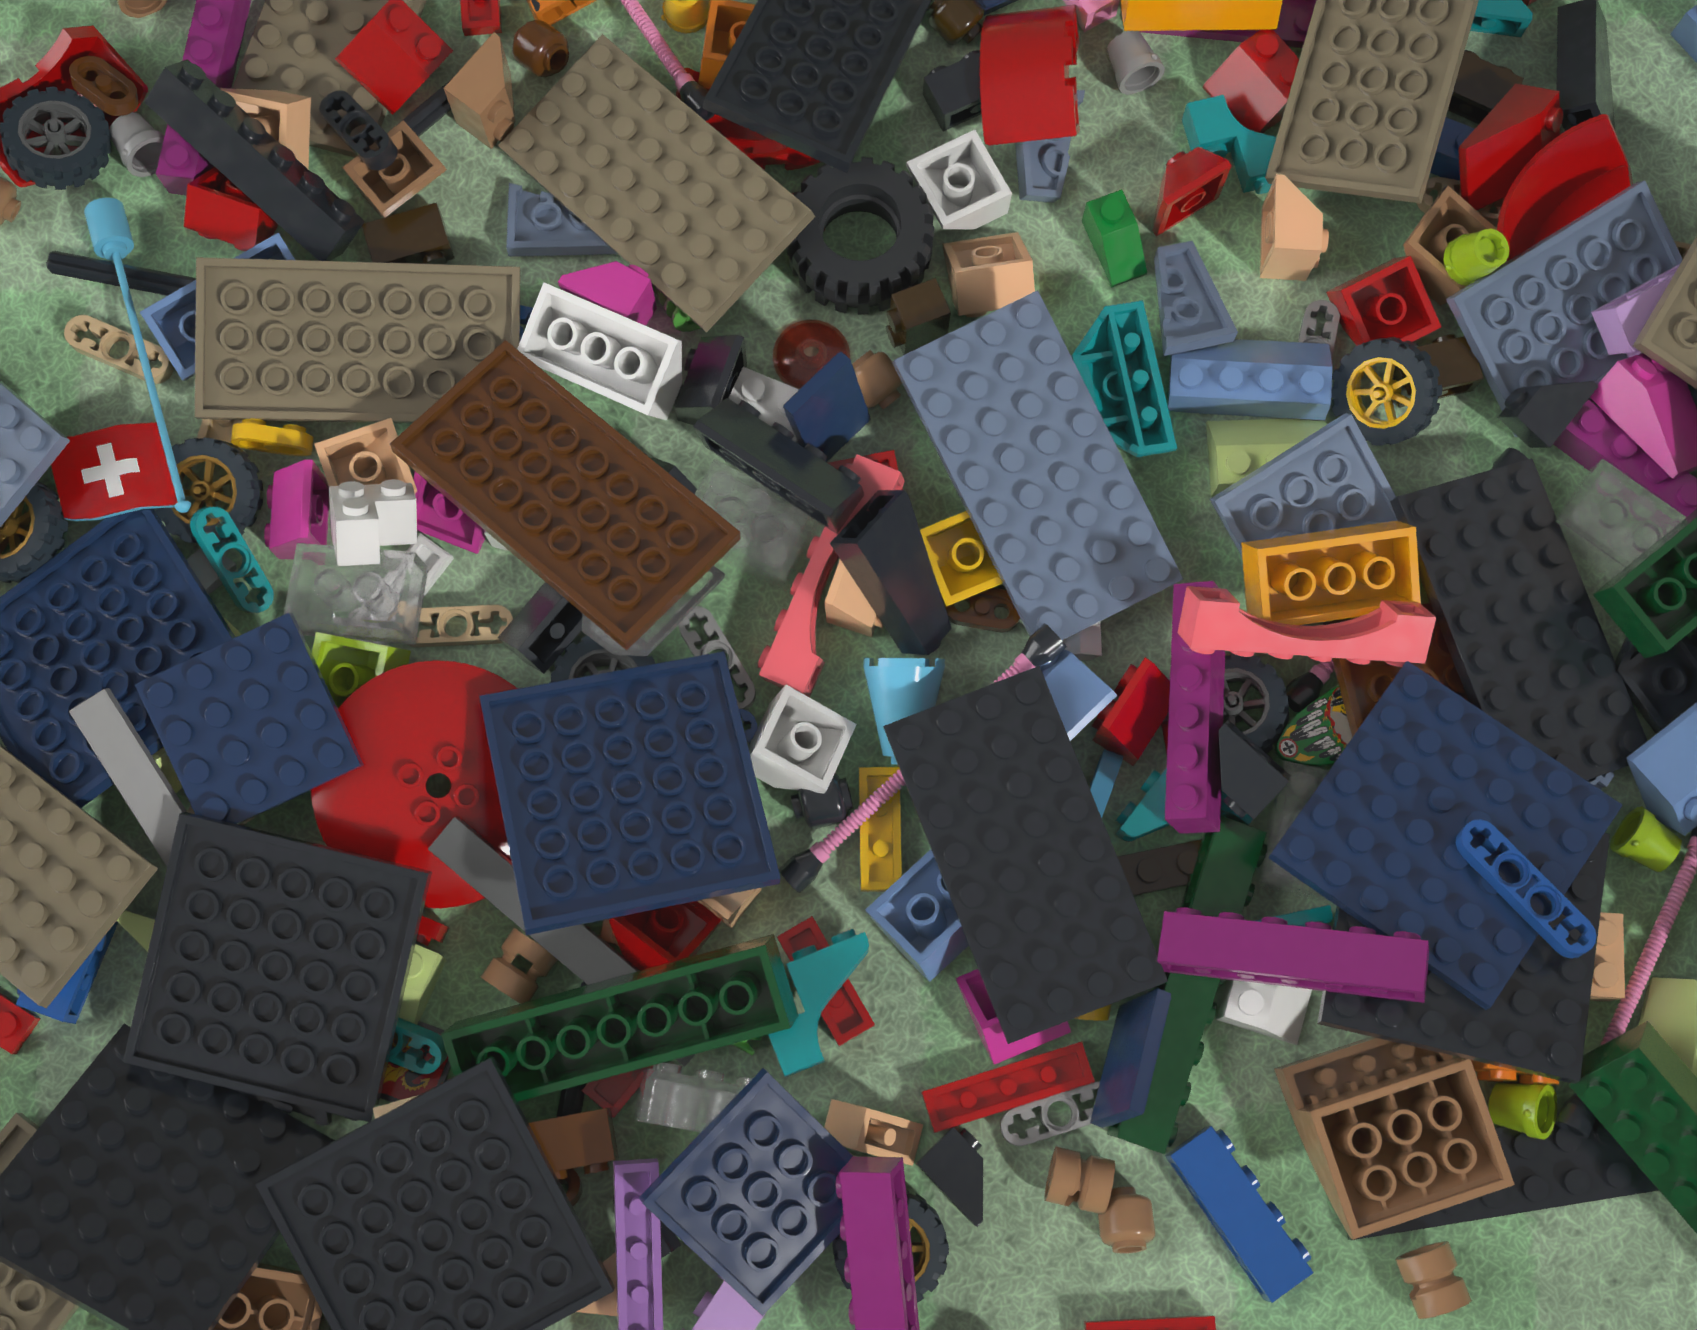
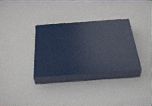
(828, 407)
(1131, 1059)

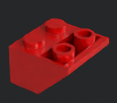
(1134, 718)

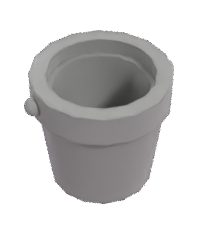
(1134, 62)
(137, 144)

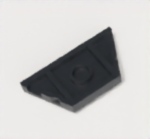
(1661, 684)

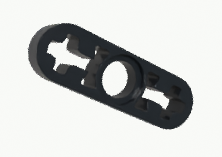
(358, 143)

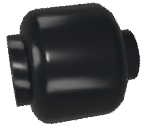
(824, 808)

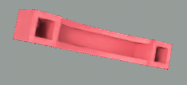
(1388, 634)
(793, 654)

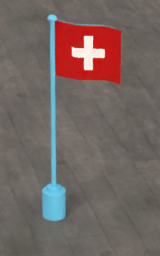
(125, 463)

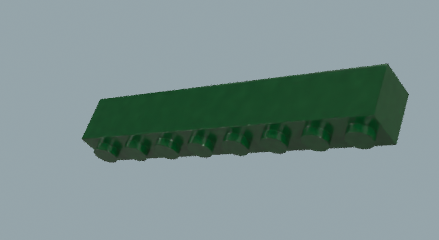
(1216, 885)

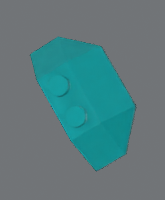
(1125, 380)

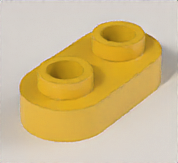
(257, 436)

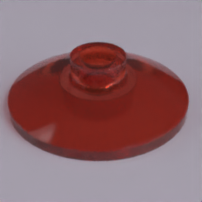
(788, 353)

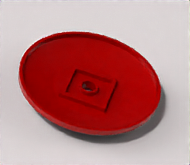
(405, 730)

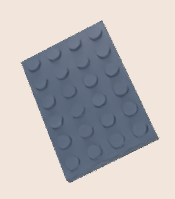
(1534, 312)

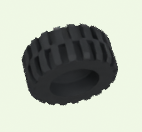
(871, 190)

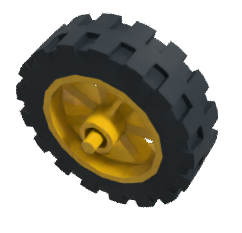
(1419, 374)

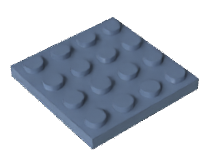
(1309, 488)

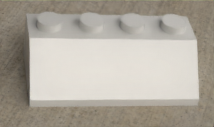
(603, 352)

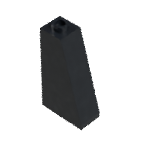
(1583, 63)
(894, 571)

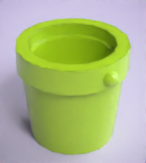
(1475, 255)
(1645, 840)
(1524, 1108)

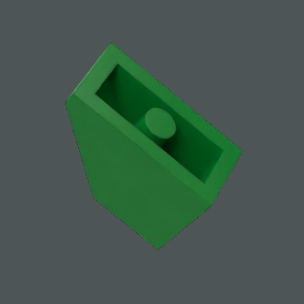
(1115, 237)

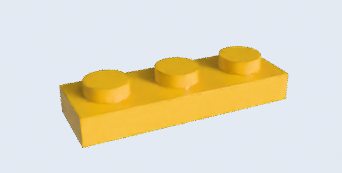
(879, 834)

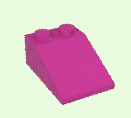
(1653, 411)

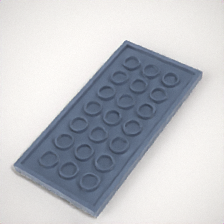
(1037, 469)

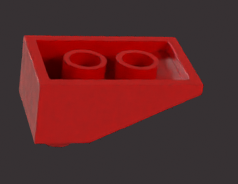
(1506, 142)

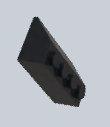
(780, 463)

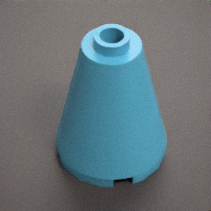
(901, 689)

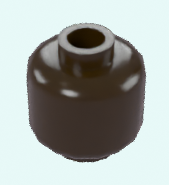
(956, 19)

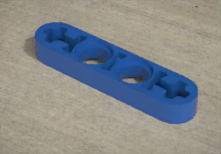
(1520, 893)

